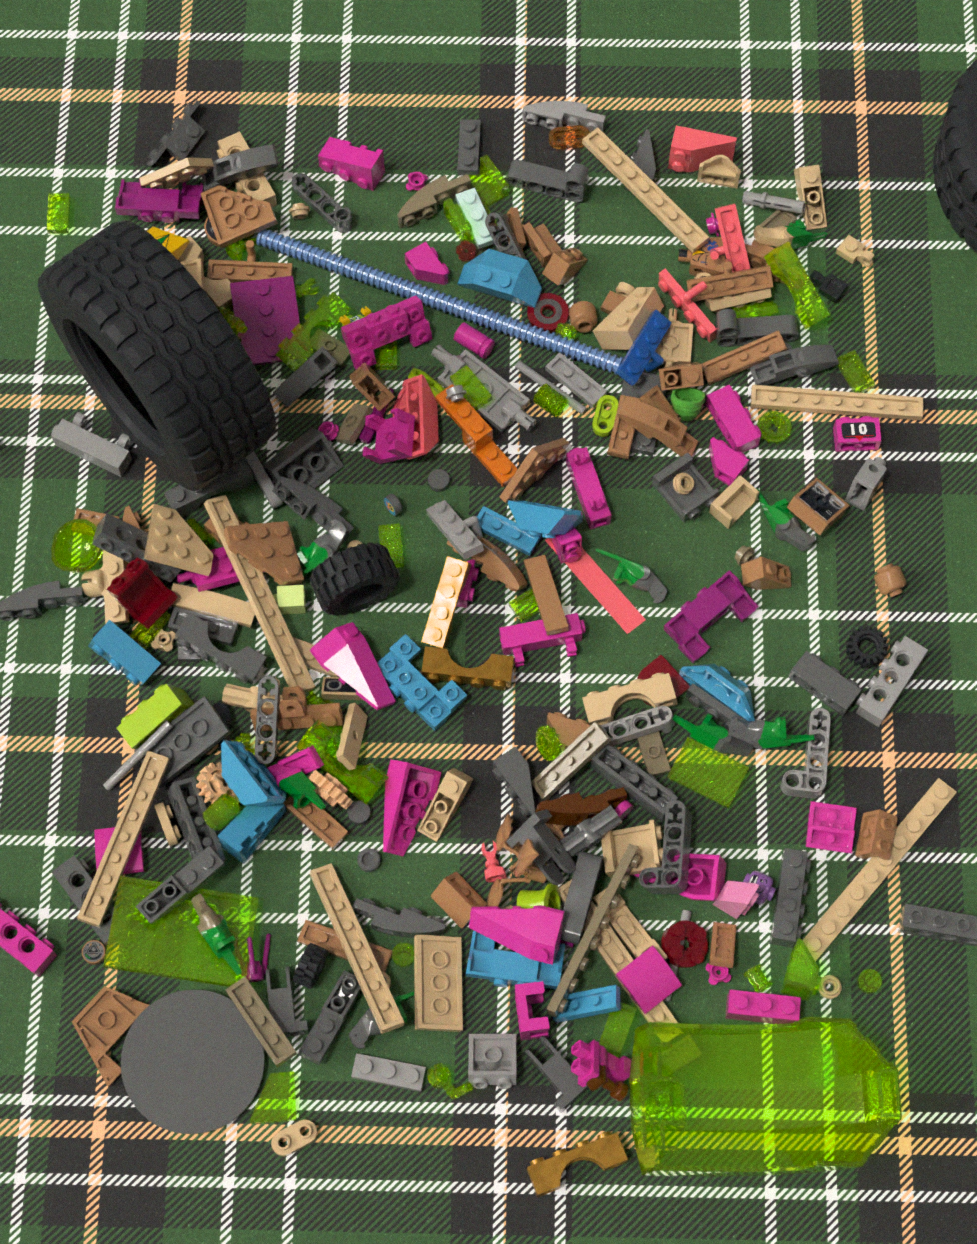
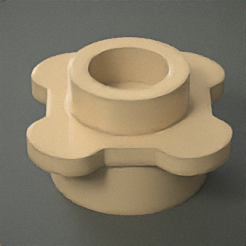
(163, 646)

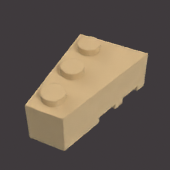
(627, 319)

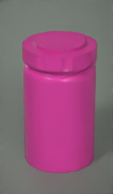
(474, 340)

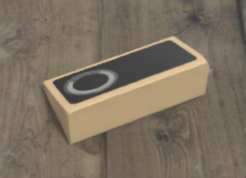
(334, 689)

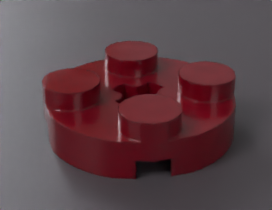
(695, 937)

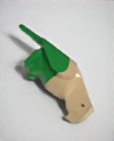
(794, 233)

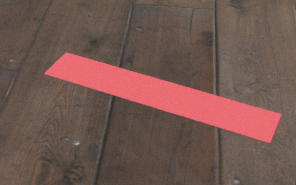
(604, 591)

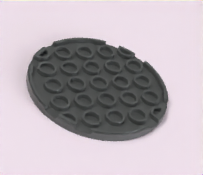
(191, 1062)

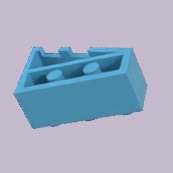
(124, 653)
(250, 829)

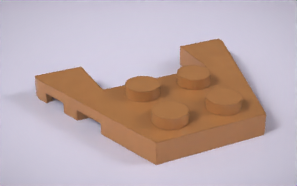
(103, 1024)

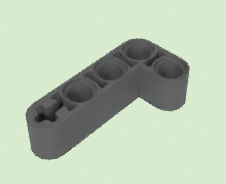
(549, 181)
(741, 331)
(670, 849)
(580, 896)

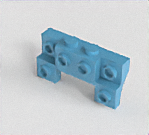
(415, 689)
(510, 967)

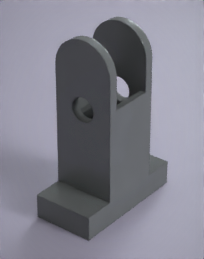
(546, 845)
(282, 1007)
(559, 1075)

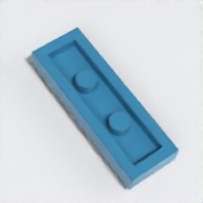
(506, 531)
(591, 1003)

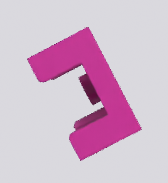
(393, 436)
(525, 996)

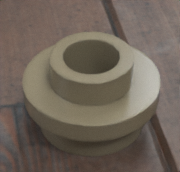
(744, 555)

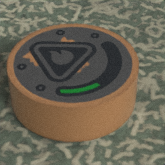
(93, 952)

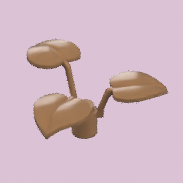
(525, 864)

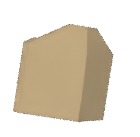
(719, 171)

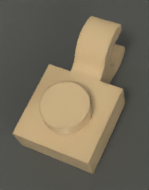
(853, 250)

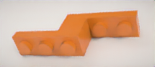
(478, 437)

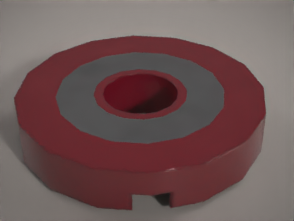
(551, 302)

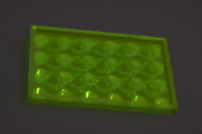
(173, 943)

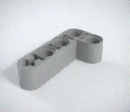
(812, 752)

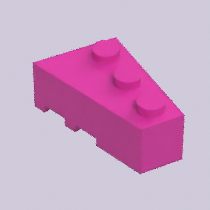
(352, 163)

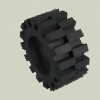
(873, 636)
(310, 965)

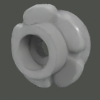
(455, 393)

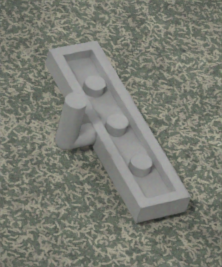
(457, 530)

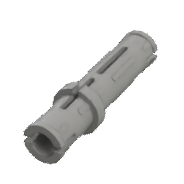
(765, 200)

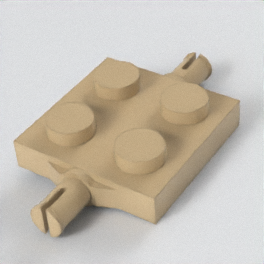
(676, 343)

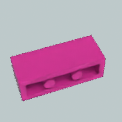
(733, 419)
(762, 1007)

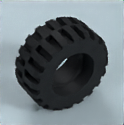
(354, 579)

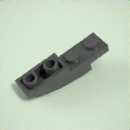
(240, 165)
(793, 362)
(310, 502)
(29, 601)
(180, 886)
(407, 925)
(331, 1019)

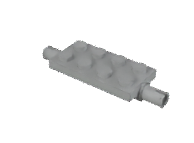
(506, 401)

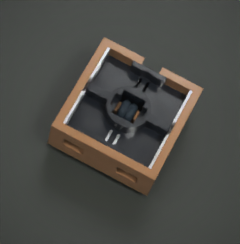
(818, 506)

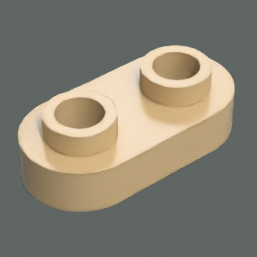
(171, 832)
(295, 1139)

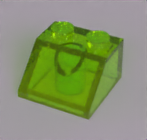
(801, 973)

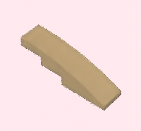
(213, 605)

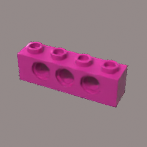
(36, 960)

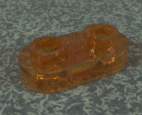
(568, 136)

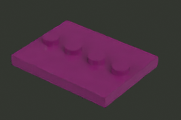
(269, 314)

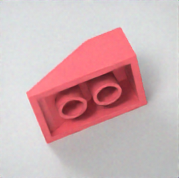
(695, 146)

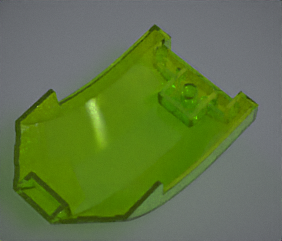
(758, 1098)

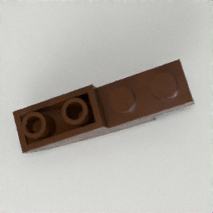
(572, 809)

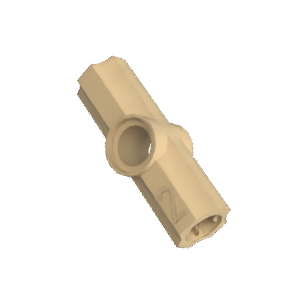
(244, 697)

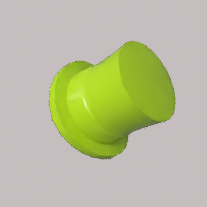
(546, 897)

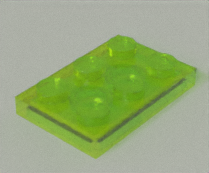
(708, 772)

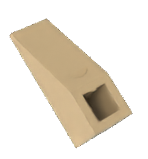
(810, 190)
(445, 803)

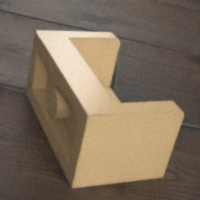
(734, 502)

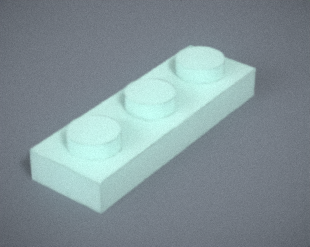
(475, 213)

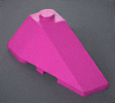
(352, 660)
(406, 797)
(705, 877)
(526, 931)

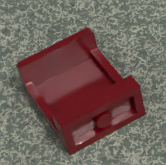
(141, 593)

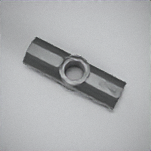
(590, 831)

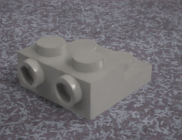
(492, 1060)

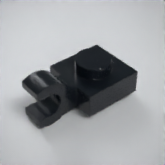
(830, 286)

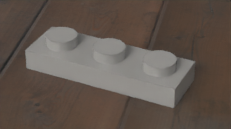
(575, 380)
(388, 1072)

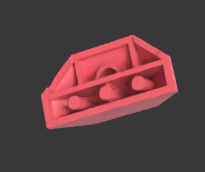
(419, 401)

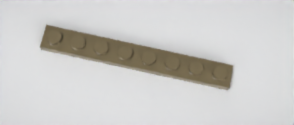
(590, 938)

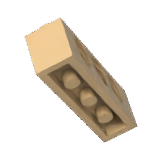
(234, 144)

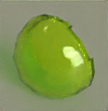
(73, 546)

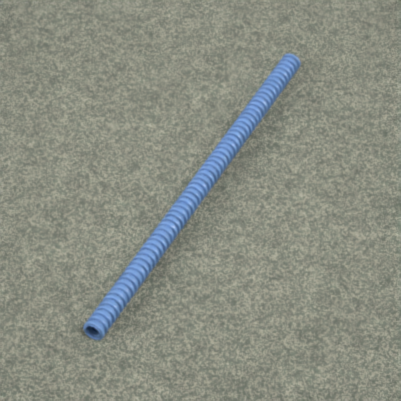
(438, 300)

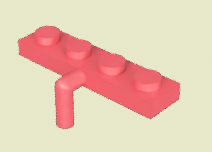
(731, 237)
(684, 301)

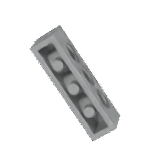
(875, 710)

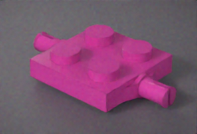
(221, 573)

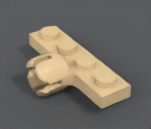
(100, 580)

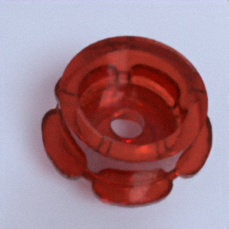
(466, 245)

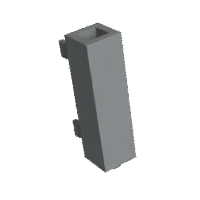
(91, 447)

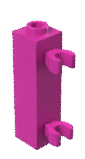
(588, 488)
(532, 636)

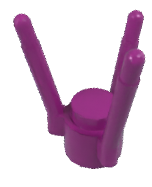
(256, 971)

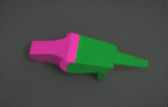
(296, 785)

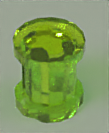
(757, 979)

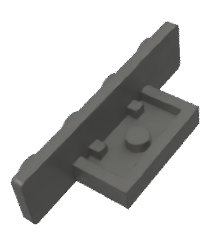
(181, 138)

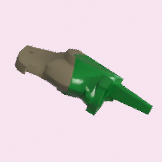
(216, 932)

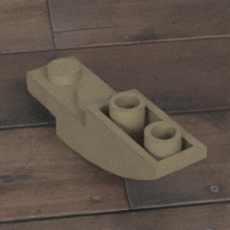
(425, 201)

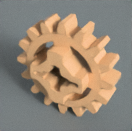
(213, 783)
(330, 789)

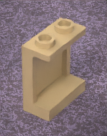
(644, 837)

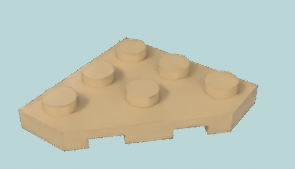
(175, 543)

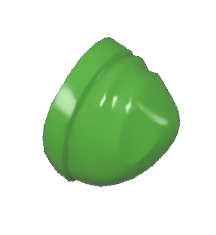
(687, 402)

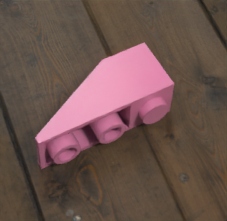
(736, 898)

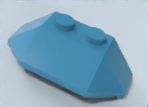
(502, 277)
(544, 518)
(722, 687)
(248, 777)

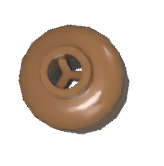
(583, 316)
(890, 580)

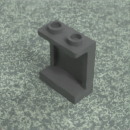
(687, 505)

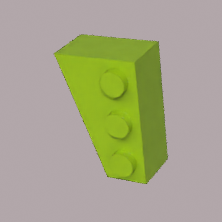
(164, 705)

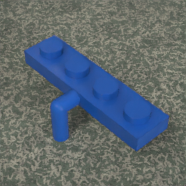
(644, 349)

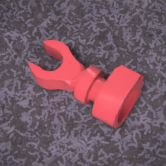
(492, 864)

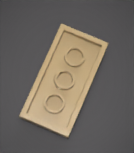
(438, 983)

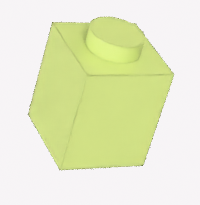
(290, 599)

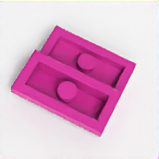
(830, 827)
(136, 859)
(648, 979)

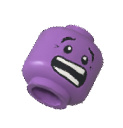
(765, 887)

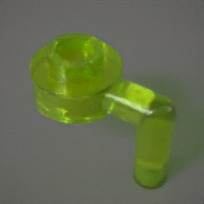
(440, 1077)

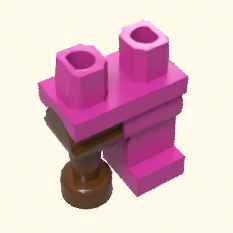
(600, 1069)

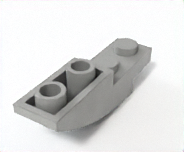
(556, 113)

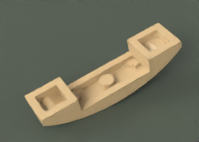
(629, 929)

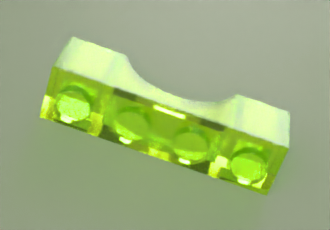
(807, 301)
(298, 347)
(362, 782)

